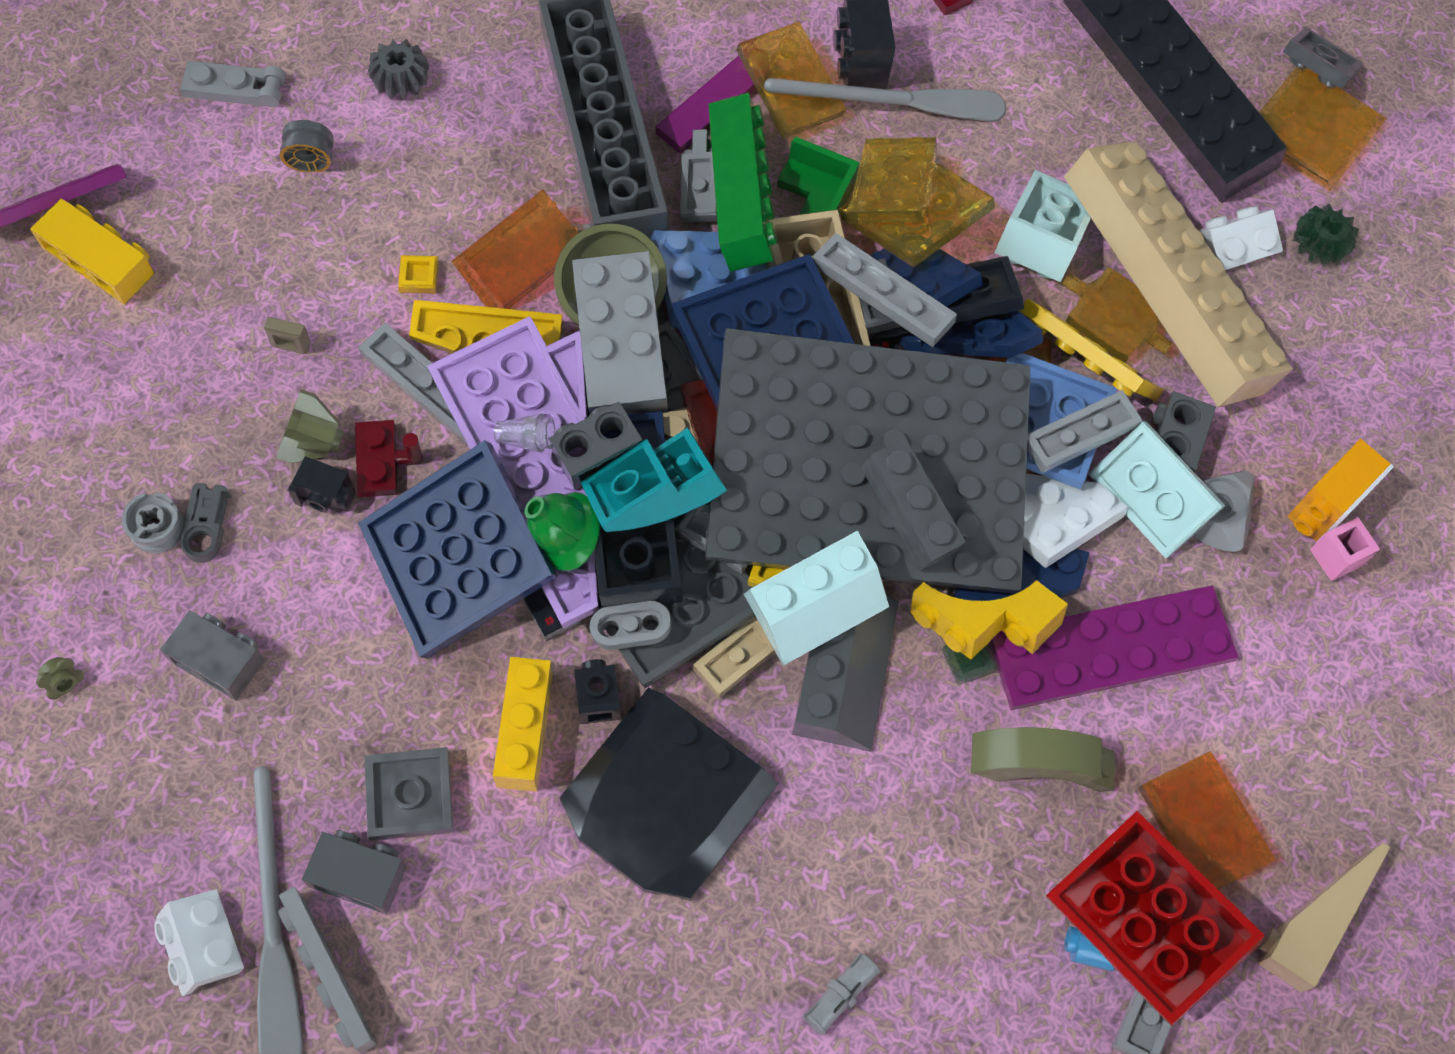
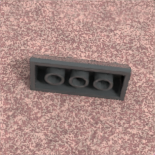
(846, 683)

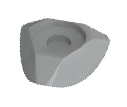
(1231, 524)

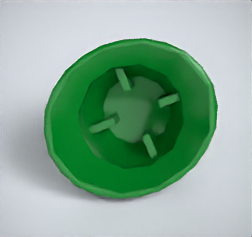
(563, 528)

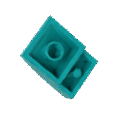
(652, 484)

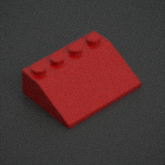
(1155, 918)

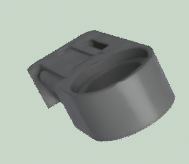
(204, 517)

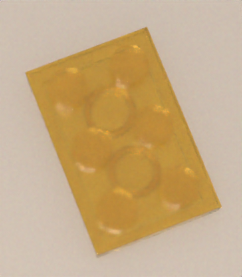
(789, 56)
(893, 180)

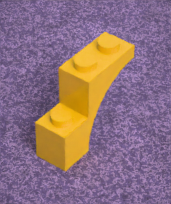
(970, 625)

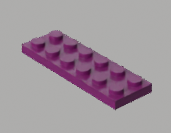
(1117, 648)

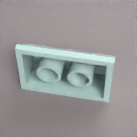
(818, 598)

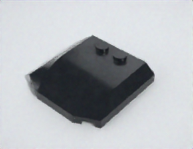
(665, 798)

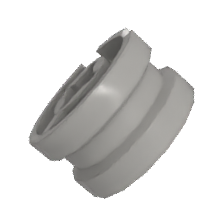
(153, 537)

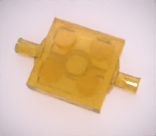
(1114, 315)

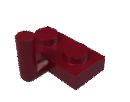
(379, 459)

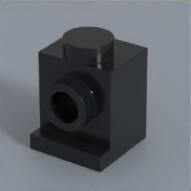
(321, 486)
(600, 705)

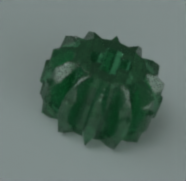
(1325, 234)

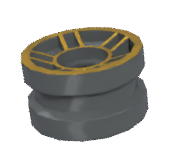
(306, 146)

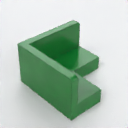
(818, 176)

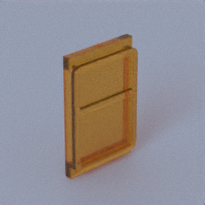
(516, 253)

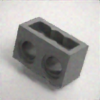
(589, 435)
(1184, 439)

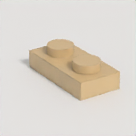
(734, 658)

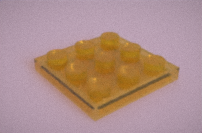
(1320, 126)
(950, 209)

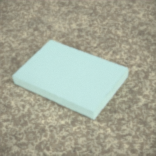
(1158, 488)

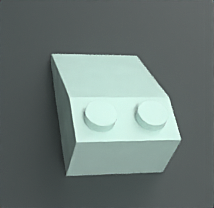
(1044, 227)

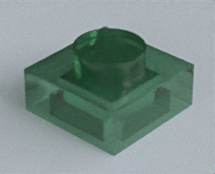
(966, 669)

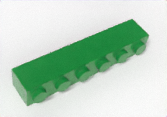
(741, 182)

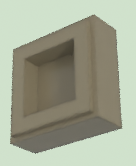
(287, 335)

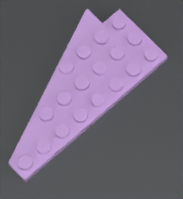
(514, 378)

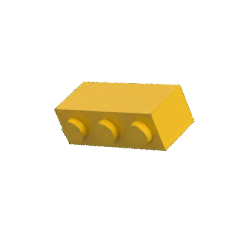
(93, 250)
(523, 724)

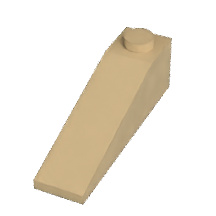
(1308, 939)

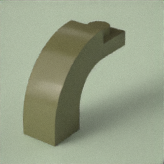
(1043, 754)

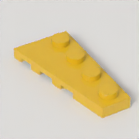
(459, 325)

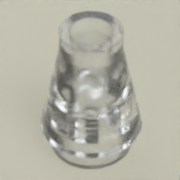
(526, 432)

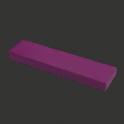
(694, 112)
(66, 191)

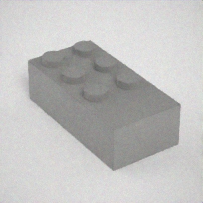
(620, 332)

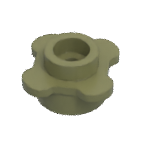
(58, 677)

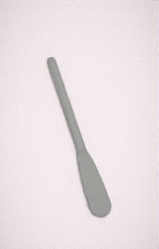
(950, 102)
(277, 996)

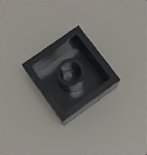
(864, 43)
(638, 565)

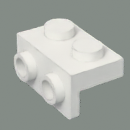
(1243, 238)
(197, 941)

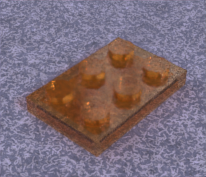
(1207, 821)

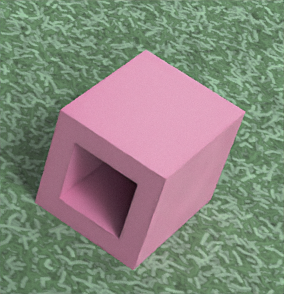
(1344, 549)

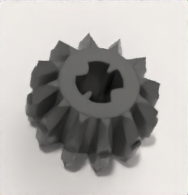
(398, 69)

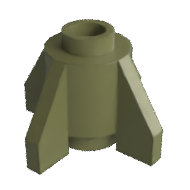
(310, 430)

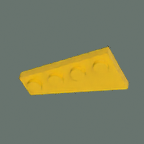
(1096, 356)

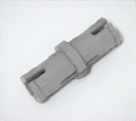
(841, 994)

